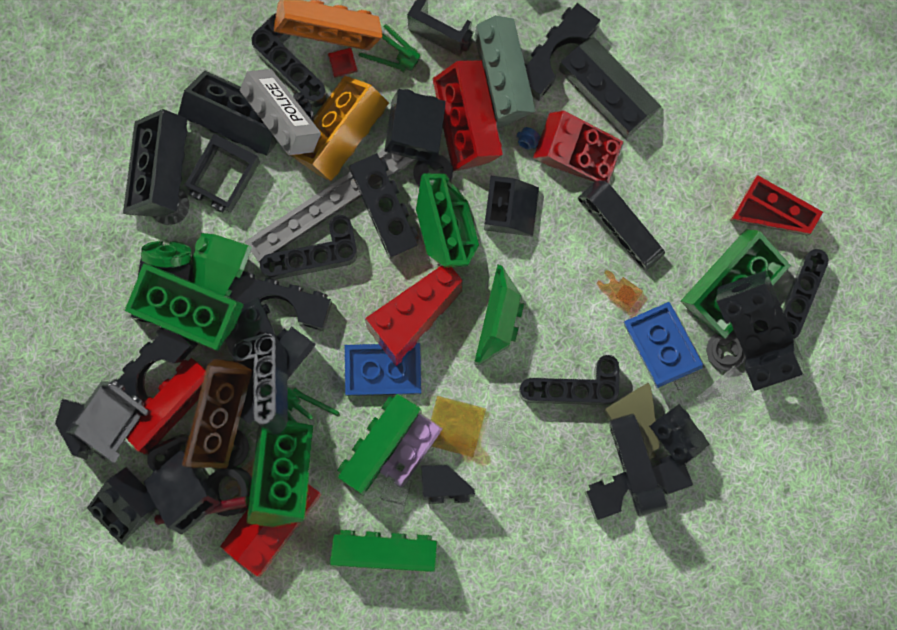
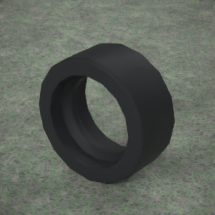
(242, 477)

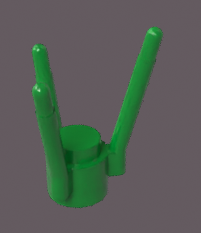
(407, 55)
(294, 401)

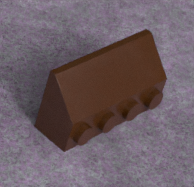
(217, 414)

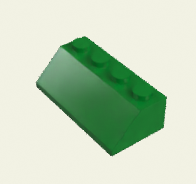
(745, 257)
(183, 307)
(379, 445)
(280, 475)
(384, 552)

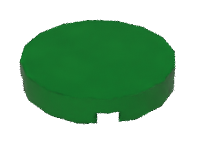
(166, 255)

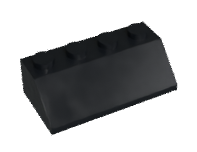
(609, 87)
(225, 111)
(155, 164)
(298, 348)

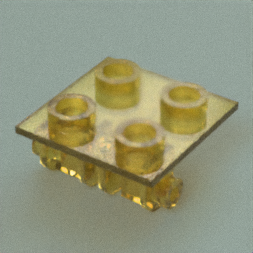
(460, 425)

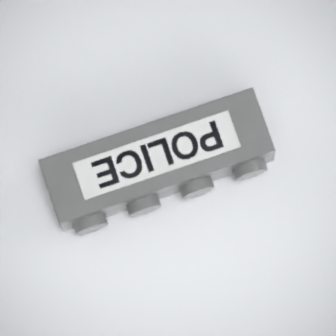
(280, 112)

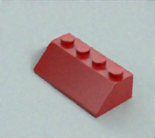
(468, 115)
(168, 406)
(258, 545)

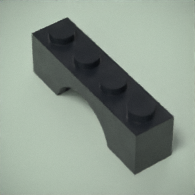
(576, 28)
(310, 308)
(167, 347)
(608, 498)

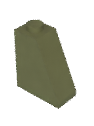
(641, 404)

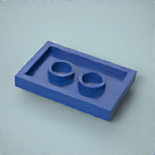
(663, 344)
(373, 372)

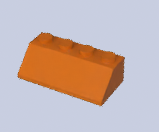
(328, 23)

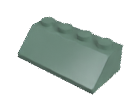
(504, 69)

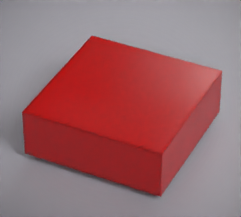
(342, 62)

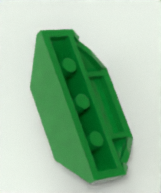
(445, 222)
(500, 317)

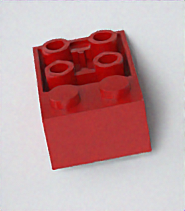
(577, 147)

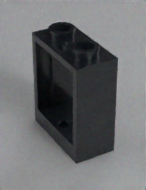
(237, 153)

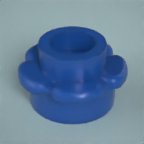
(528, 138)

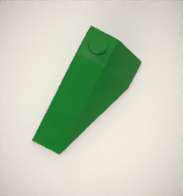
(218, 262)

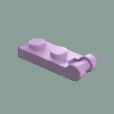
(411, 450)

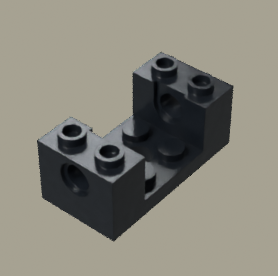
(769, 353)

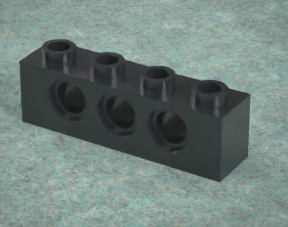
(392, 243)

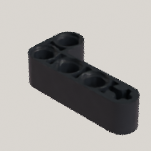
(292, 64)
(622, 223)
(309, 252)
(801, 296)
(269, 362)
(568, 386)
(636, 466)

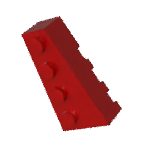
(413, 312)

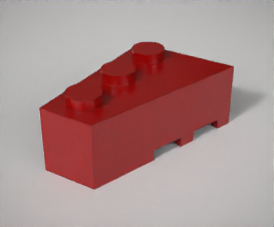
(775, 208)

